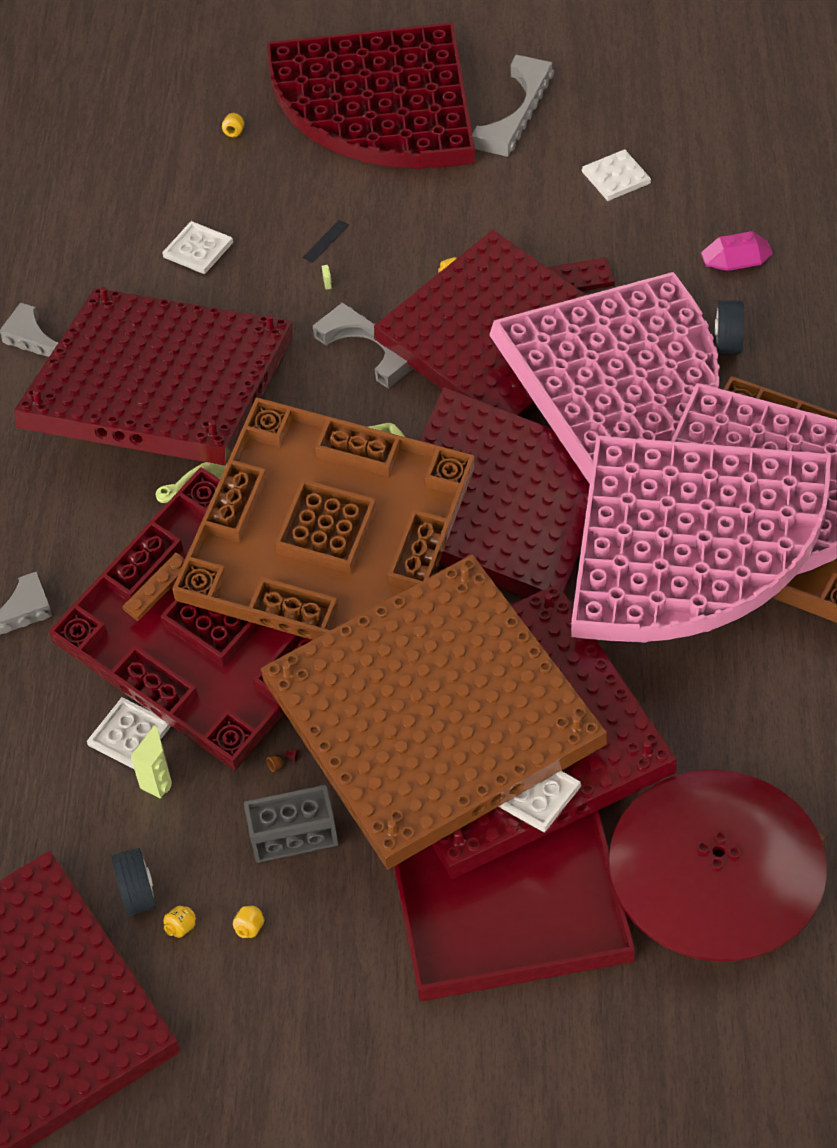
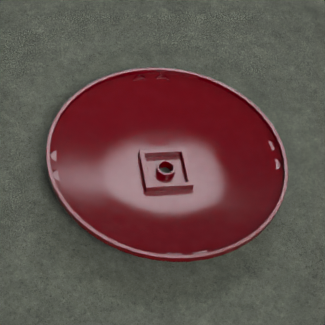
(712, 904)

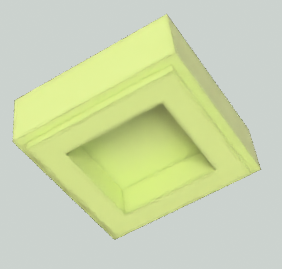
(326, 277)

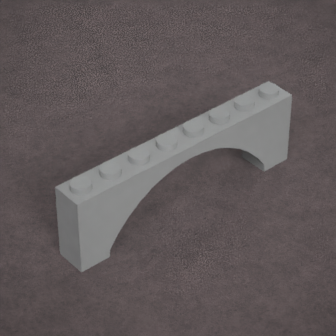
(502, 136)
(23, 332)
(25, 606)

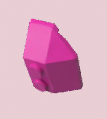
(737, 251)

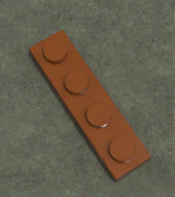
(154, 588)

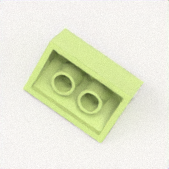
(151, 765)

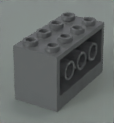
(291, 823)

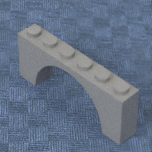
(346, 322)

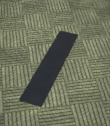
(325, 241)

